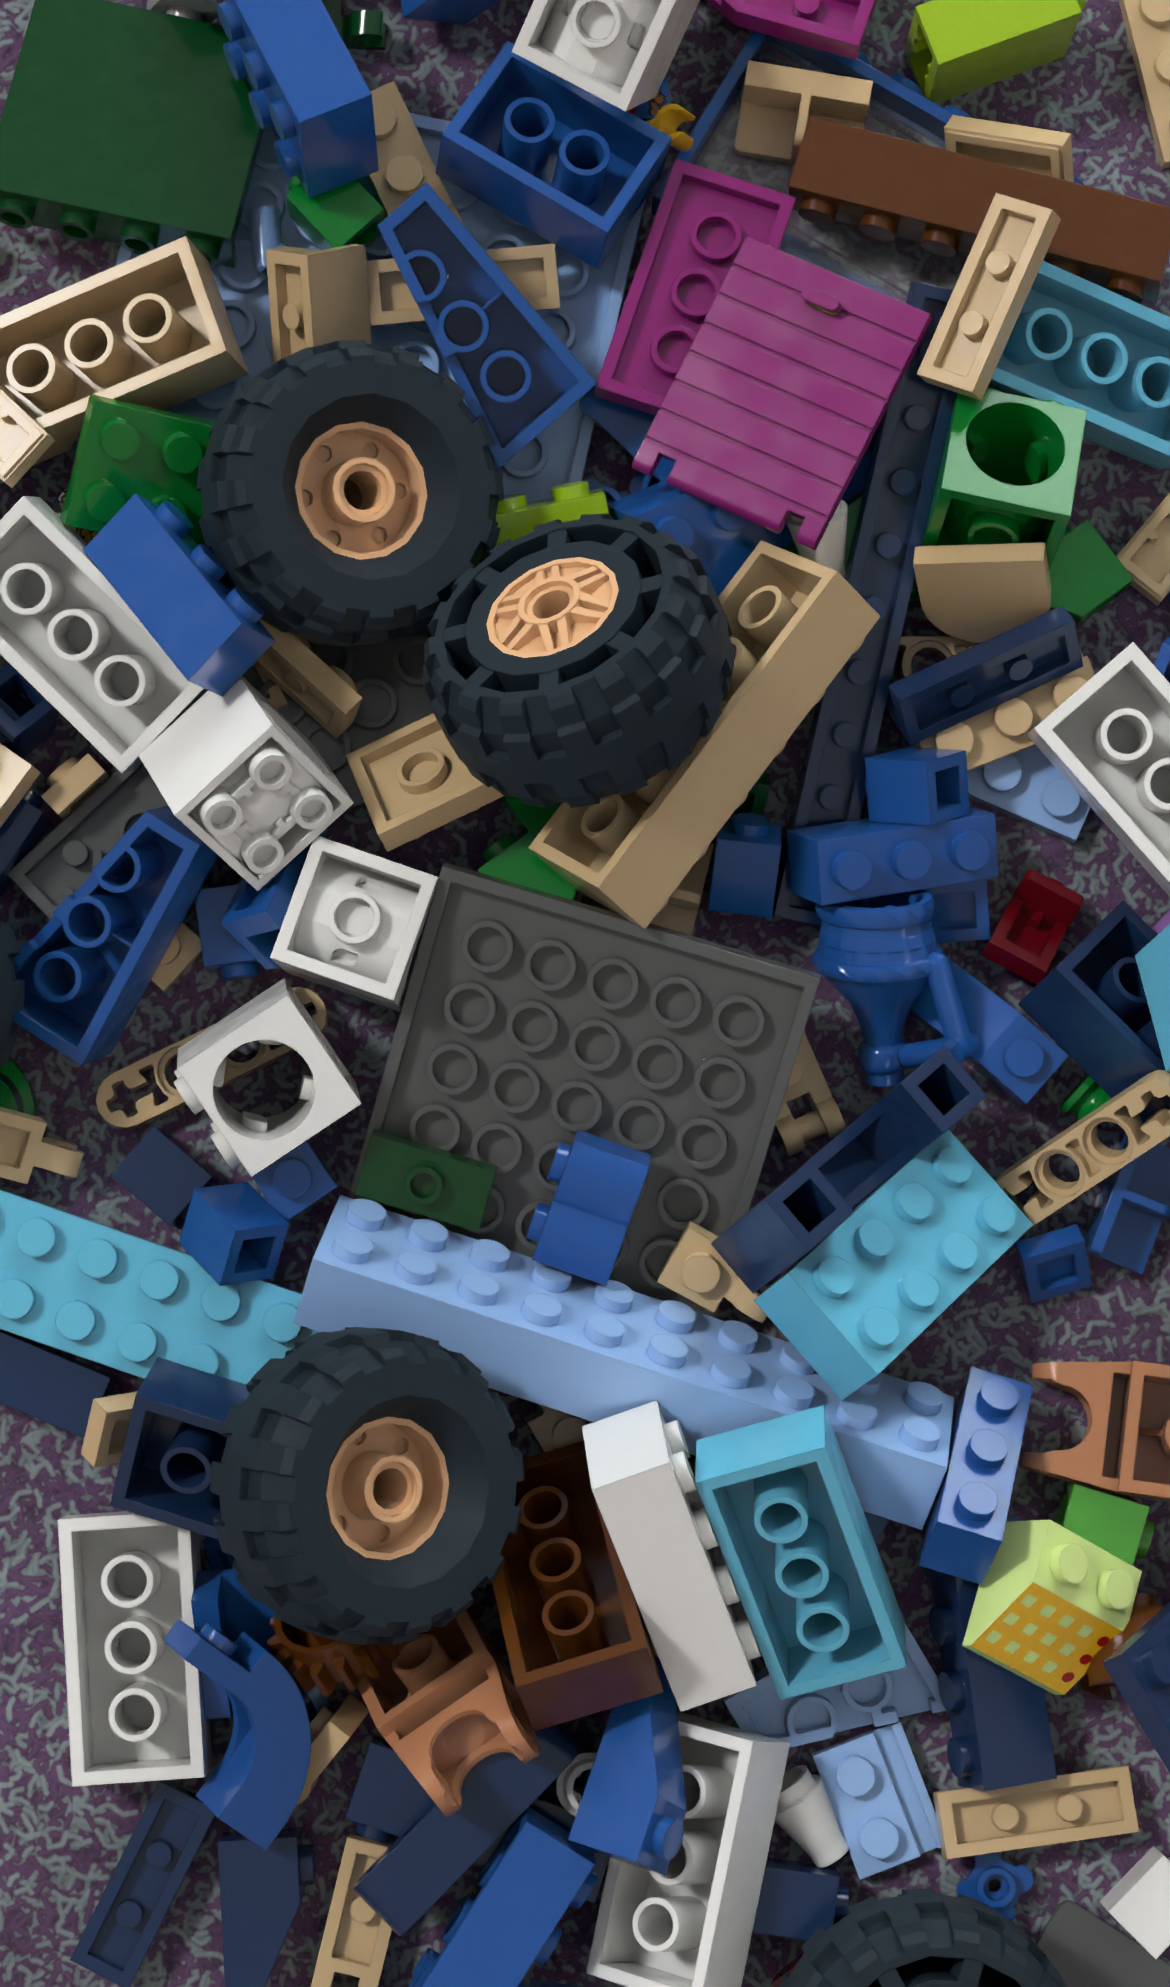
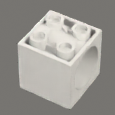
(606, 45)
(245, 781)
(355, 923)
(272, 1019)

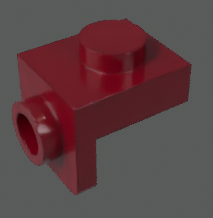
(1033, 926)

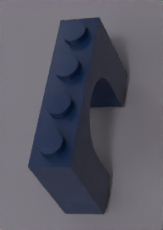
(847, 1170)

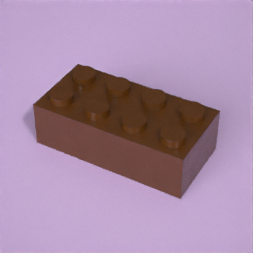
(567, 1601)

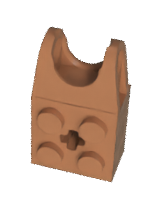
(1126, 1428)
(448, 1707)

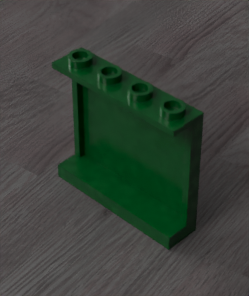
(127, 130)

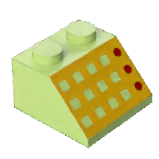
(1049, 1604)

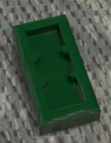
(425, 1180)

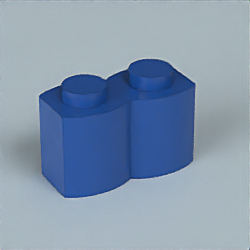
(590, 1206)

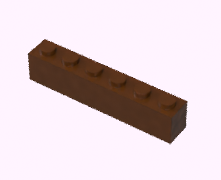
(943, 197)

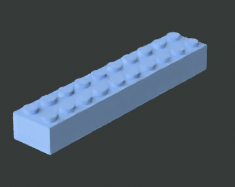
(614, 1349)

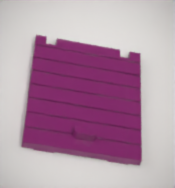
(781, 393)

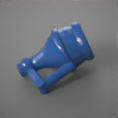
(880, 961)

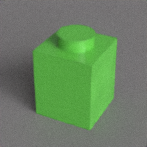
(1106, 1521)

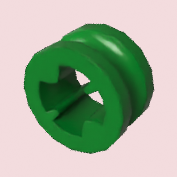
(1084, 1098)

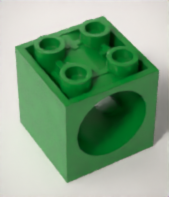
(1016, 441)

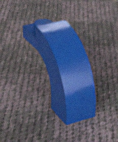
(270, 1738)

